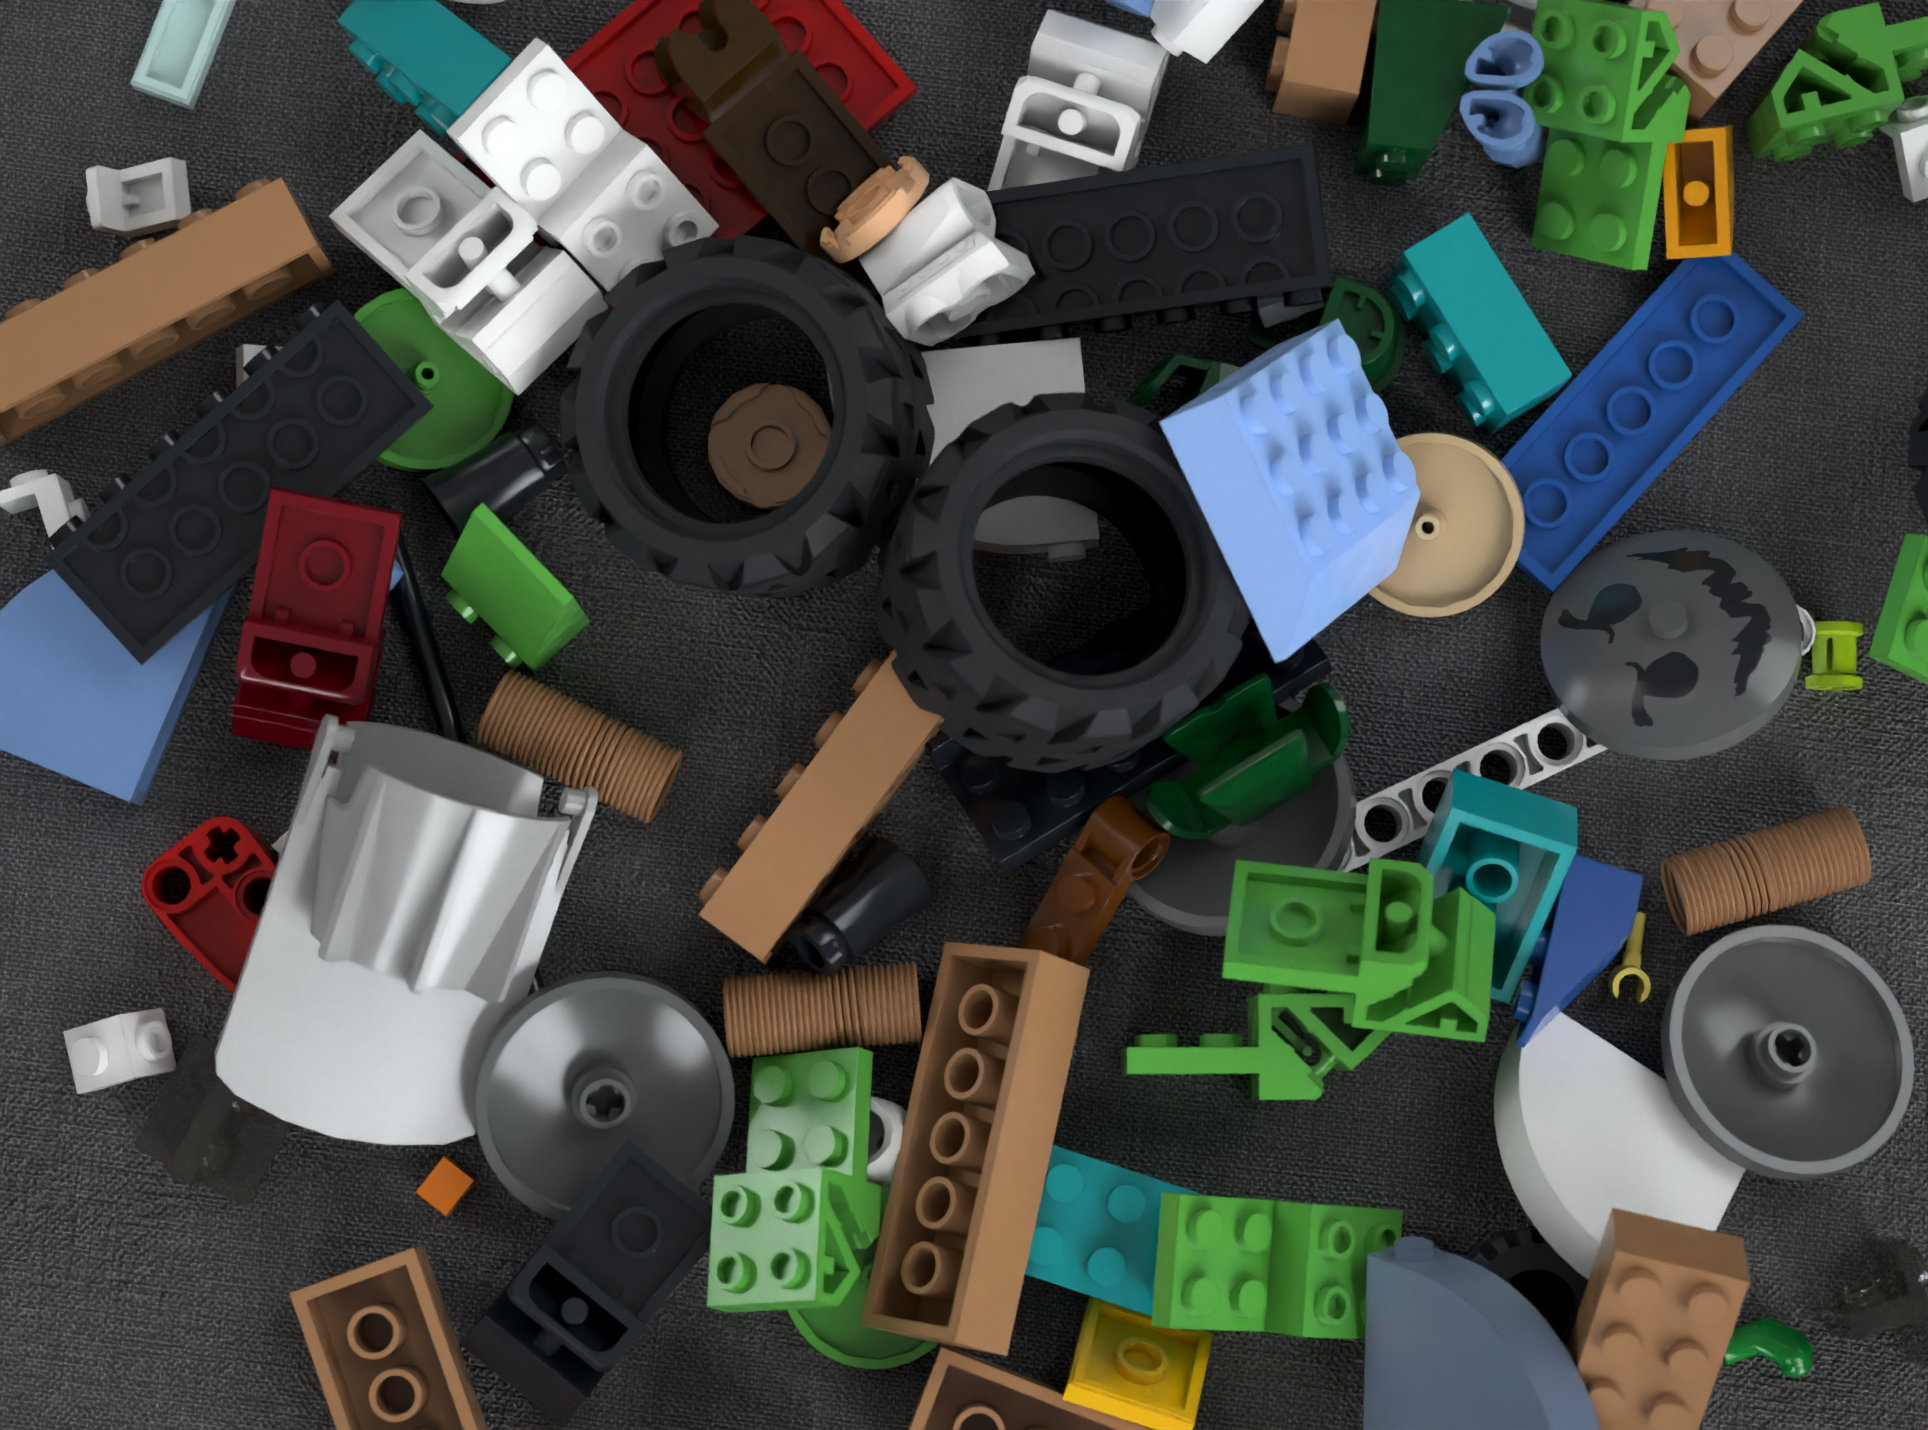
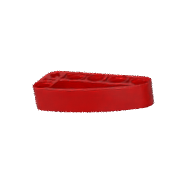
(218, 913)

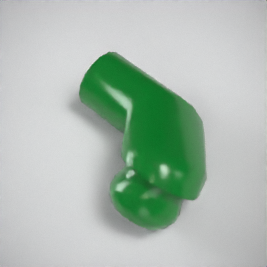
(1774, 1341)

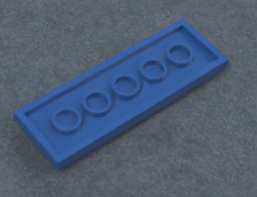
(1640, 406)

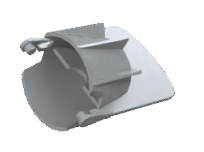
(396, 934)

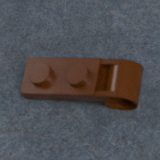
(1110, 853)

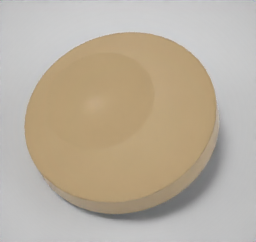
(1462, 530)

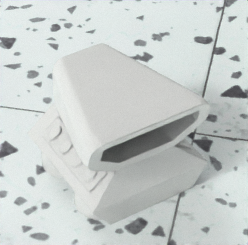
(944, 264)

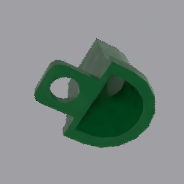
(1364, 317)

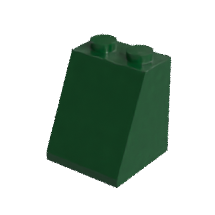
(1415, 80)

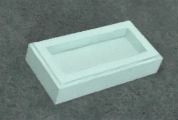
(181, 49)

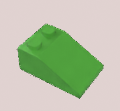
(511, 593)

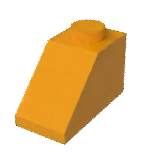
(1699, 193)

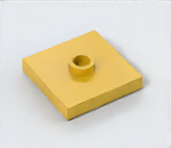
(1137, 1368)

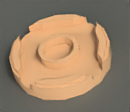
(874, 209)
(767, 444)

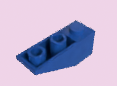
(1577, 941)

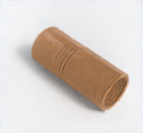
(574, 740)
(1779, 870)
(809, 1014)

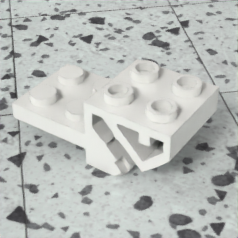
(1079, 104)
(577, 169)
(470, 261)

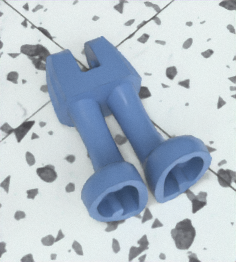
(1498, 113)

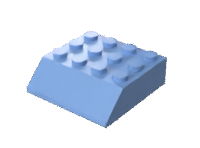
(1298, 482)

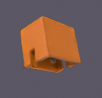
(446, 1186)

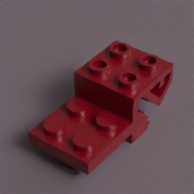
(314, 617)

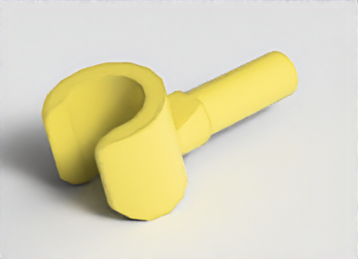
(1632, 962)

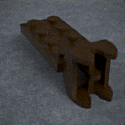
(771, 121)

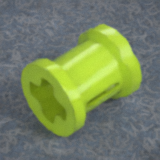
(1835, 656)

